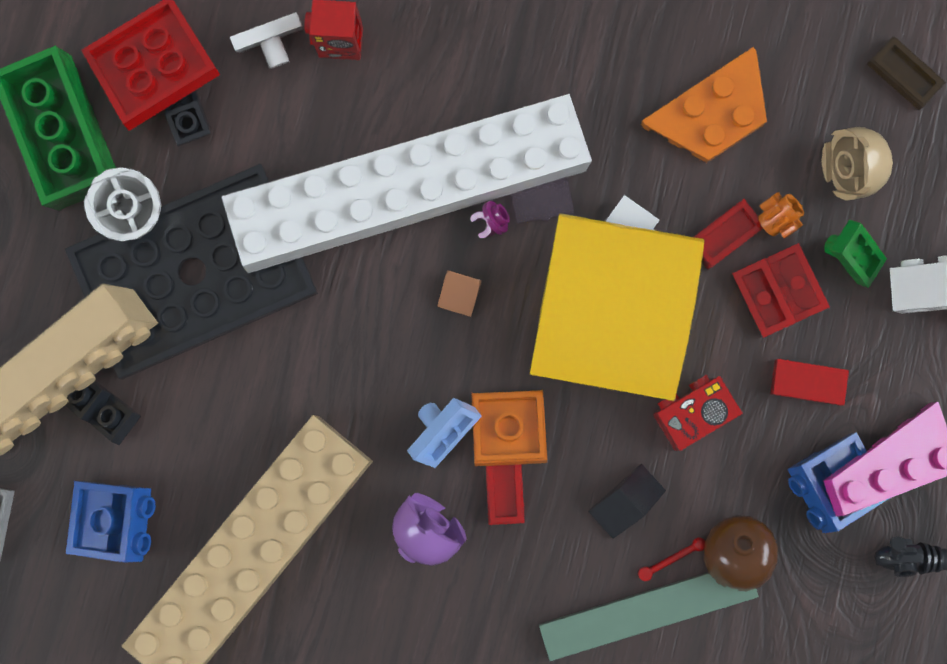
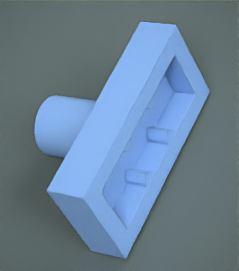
(442, 430)

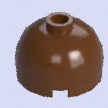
(741, 553)

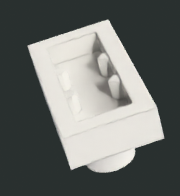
(269, 38)

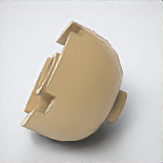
(856, 162)

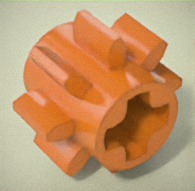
(781, 215)

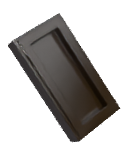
(906, 73)

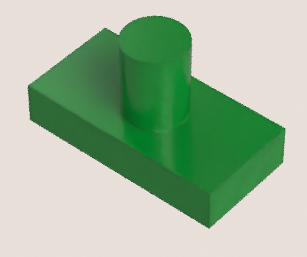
(856, 253)

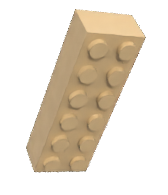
(69, 357)

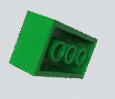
(54, 126)

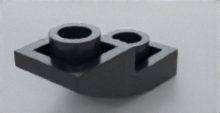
(187, 119)
(103, 411)

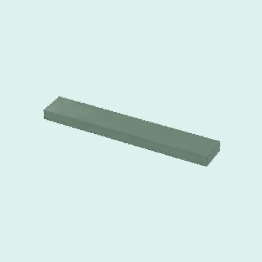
(638, 614)

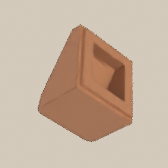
(459, 293)

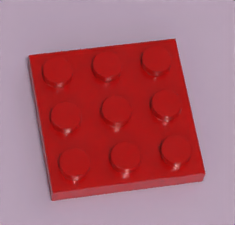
(149, 63)

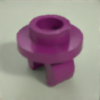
(495, 217)

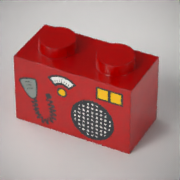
(335, 29)
(697, 412)

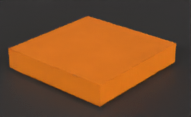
(509, 428)

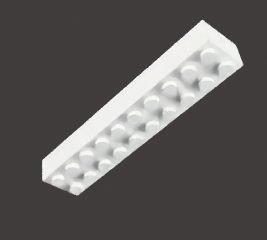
(406, 183)

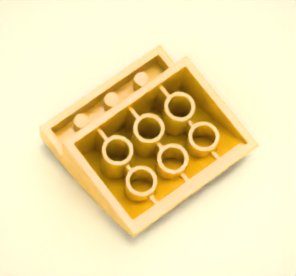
(617, 307)

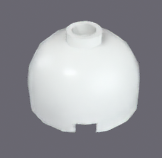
(122, 204)

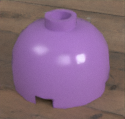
(425, 533)

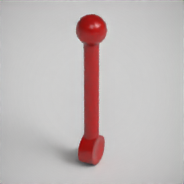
(645, 573)

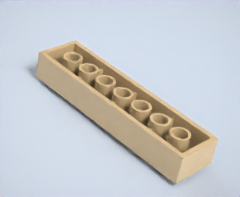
(250, 548)

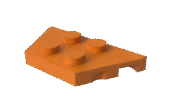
(715, 110)

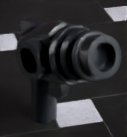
(911, 559)

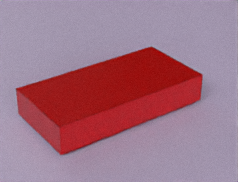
(728, 233)
(809, 382)
(505, 494)

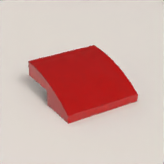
(781, 290)

